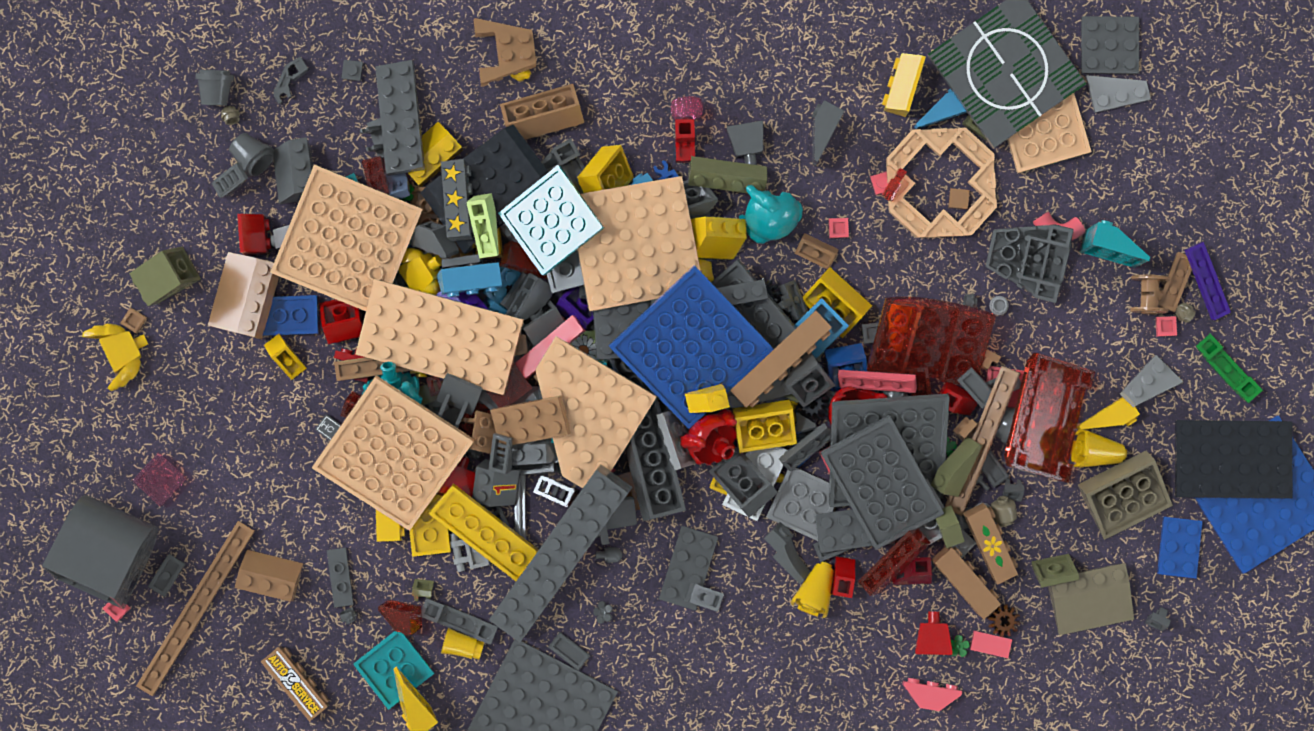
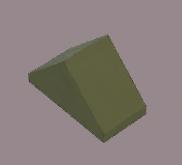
(949, 527)

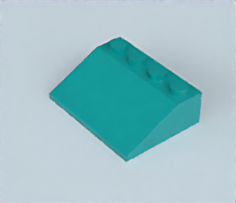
(1112, 244)

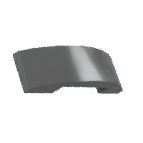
(459, 621)

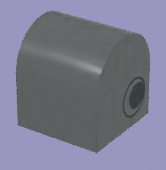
(101, 550)

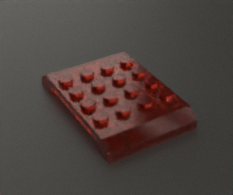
(1047, 417)

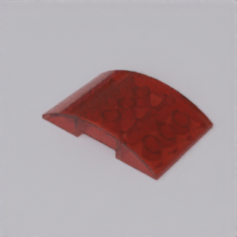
(930, 334)

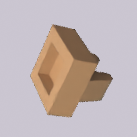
(989, 358)

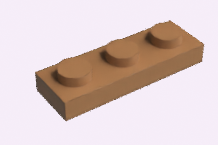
(1178, 277)

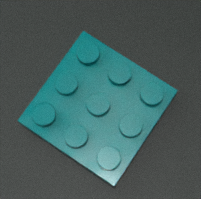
(380, 661)

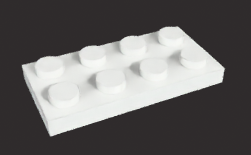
(769, 465)

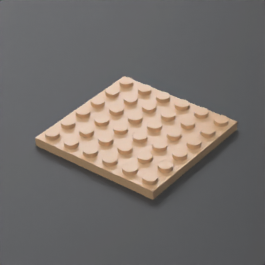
(345, 238)
(642, 245)
(392, 453)

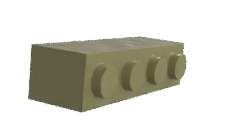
(726, 175)

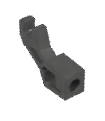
(286, 78)

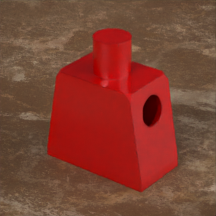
(460, 477)
(933, 636)

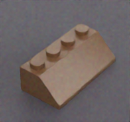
(544, 112)

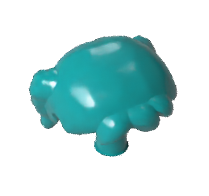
(770, 216)
(403, 382)

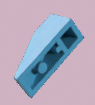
(944, 109)

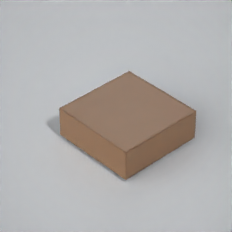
(958, 199)
(133, 320)

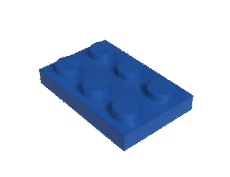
(293, 316)
(1179, 547)

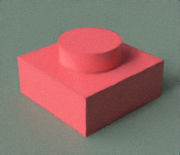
(879, 182)
(838, 228)
(1166, 326)
(115, 612)

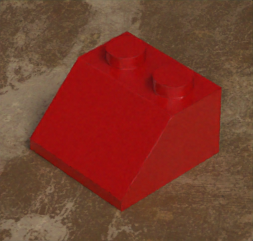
(253, 234)
(340, 321)

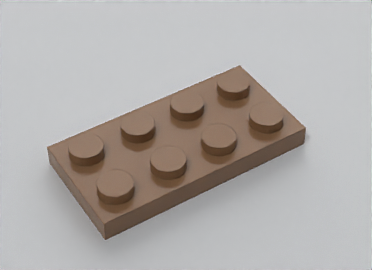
(531, 420)

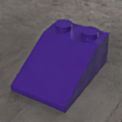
(571, 304)

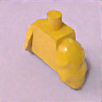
(421, 270)
(120, 351)

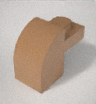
(965, 429)

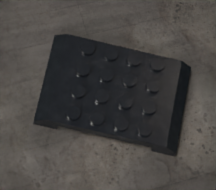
(500, 167)

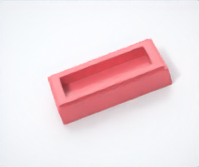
(990, 644)

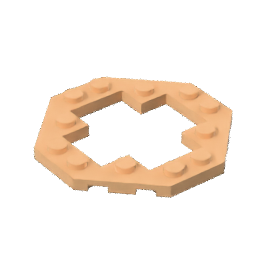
(982, 181)

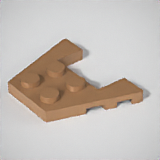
(513, 47)

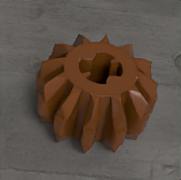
(1010, 619)

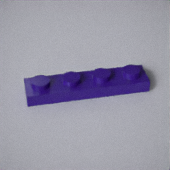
(1207, 281)

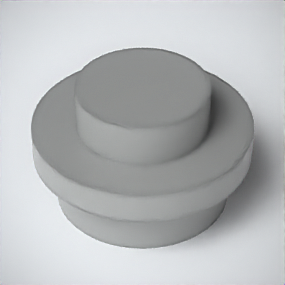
(998, 305)

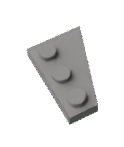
(1113, 93)
(1150, 382)

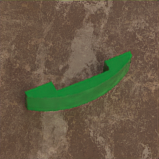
(1228, 369)

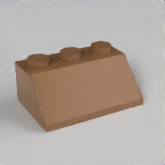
(269, 575)

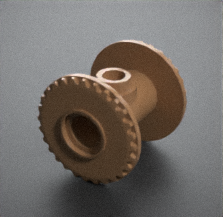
(1150, 294)

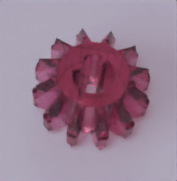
(686, 108)

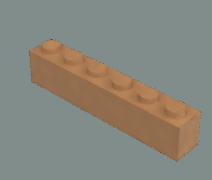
(785, 355)

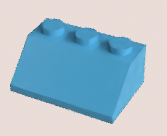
(469, 279)

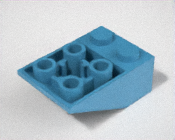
(832, 318)

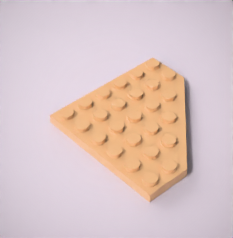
(599, 407)

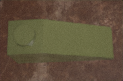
(955, 470)

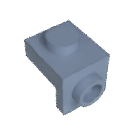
(398, 186)

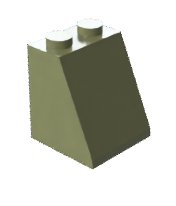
(164, 275)

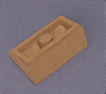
(816, 251)

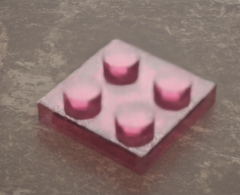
(159, 479)

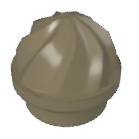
(230, 115)
(1185, 312)

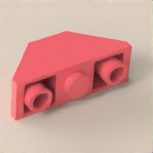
(930, 695)

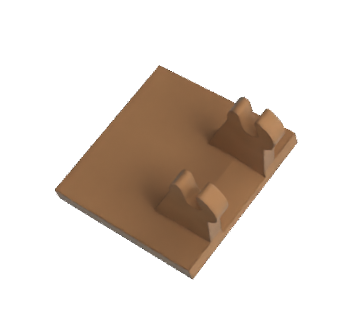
(482, 432)

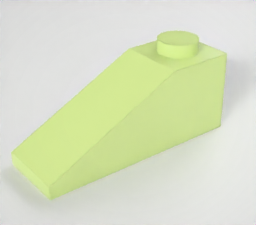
(484, 224)

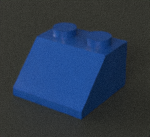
(844, 358)

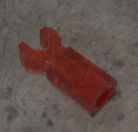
(893, 185)

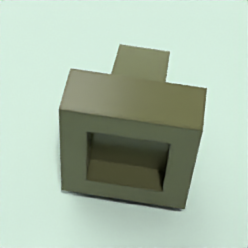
(422, 588)

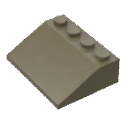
(1125, 494)
(1094, 600)

